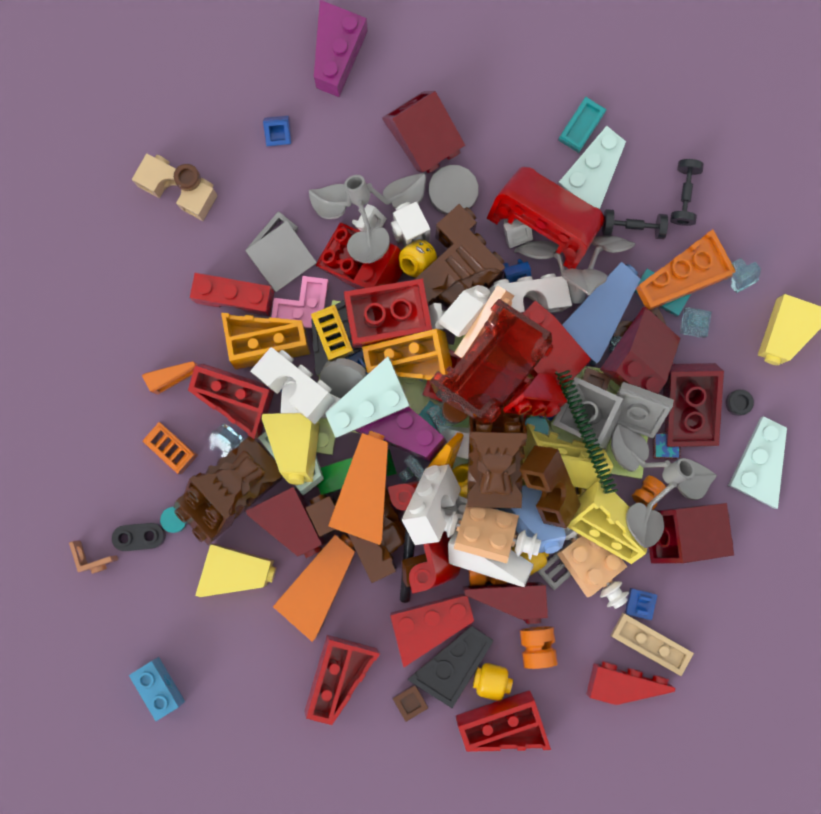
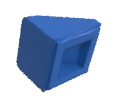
(277, 130)

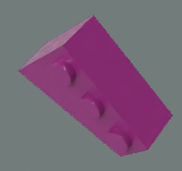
(337, 46)
(408, 433)

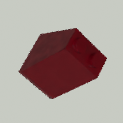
(425, 131)
(288, 522)
(693, 535)

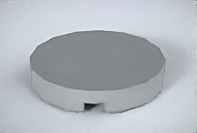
(451, 187)
(342, 376)

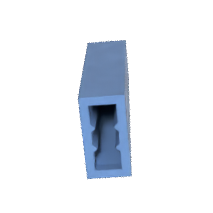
(601, 312)

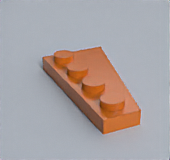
(688, 272)

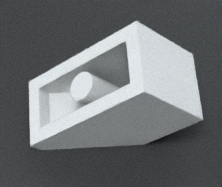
(465, 310)

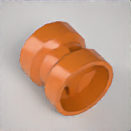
(649, 490)

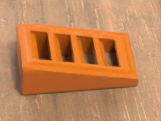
(165, 378)
(184, 462)

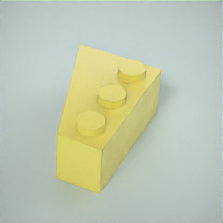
(573, 455)
(603, 521)

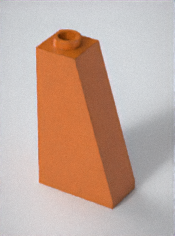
(362, 497)
(313, 592)

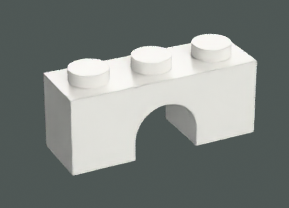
(548, 291)
(310, 397)
(424, 515)

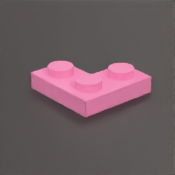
(311, 300)

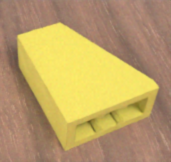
(789, 329)
(293, 445)
(233, 571)

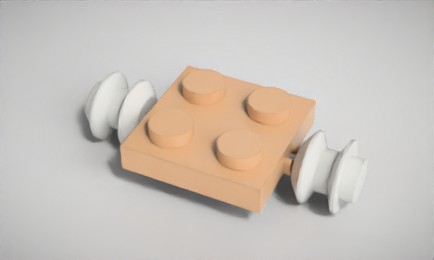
(489, 533)
(593, 568)

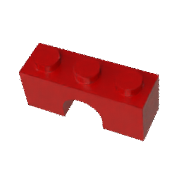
(234, 293)

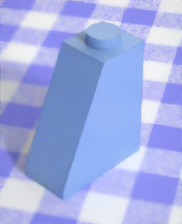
(529, 519)

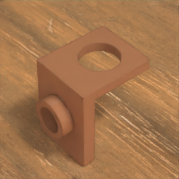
(81, 562)

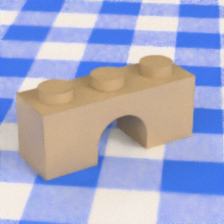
(156, 175)

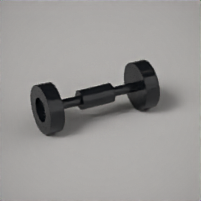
(688, 167)
(660, 227)

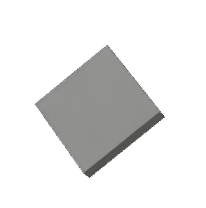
(280, 256)
(642, 409)

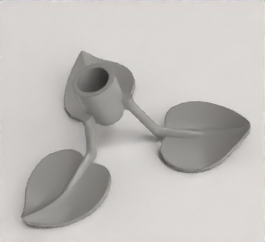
(332, 202)
(579, 281)
(691, 478)

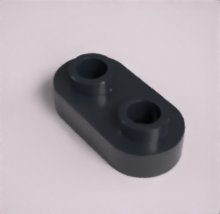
(137, 536)

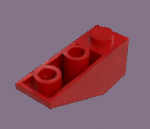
(537, 398)
(621, 687)

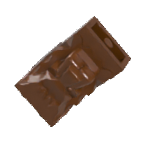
(464, 262)
(495, 461)
(227, 490)
(375, 558)

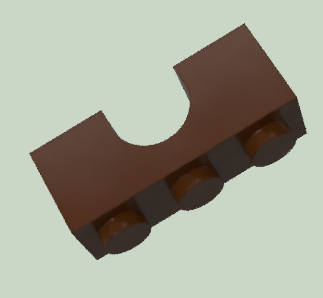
(547, 472)

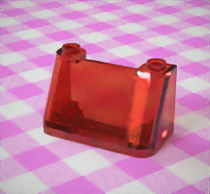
(494, 364)

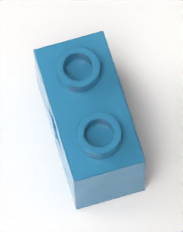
(157, 689)

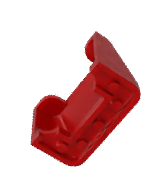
(549, 212)
(437, 568)

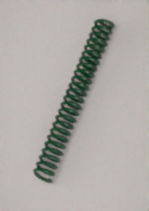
(606, 488)

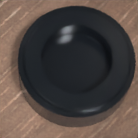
(739, 402)

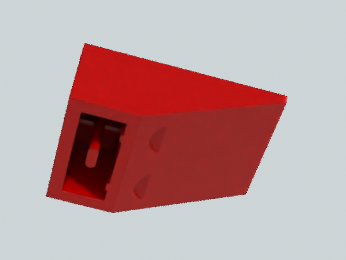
(339, 263)

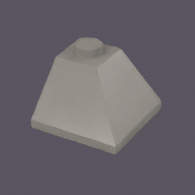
(602, 410)

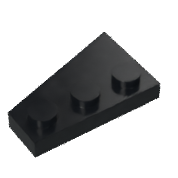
(453, 666)

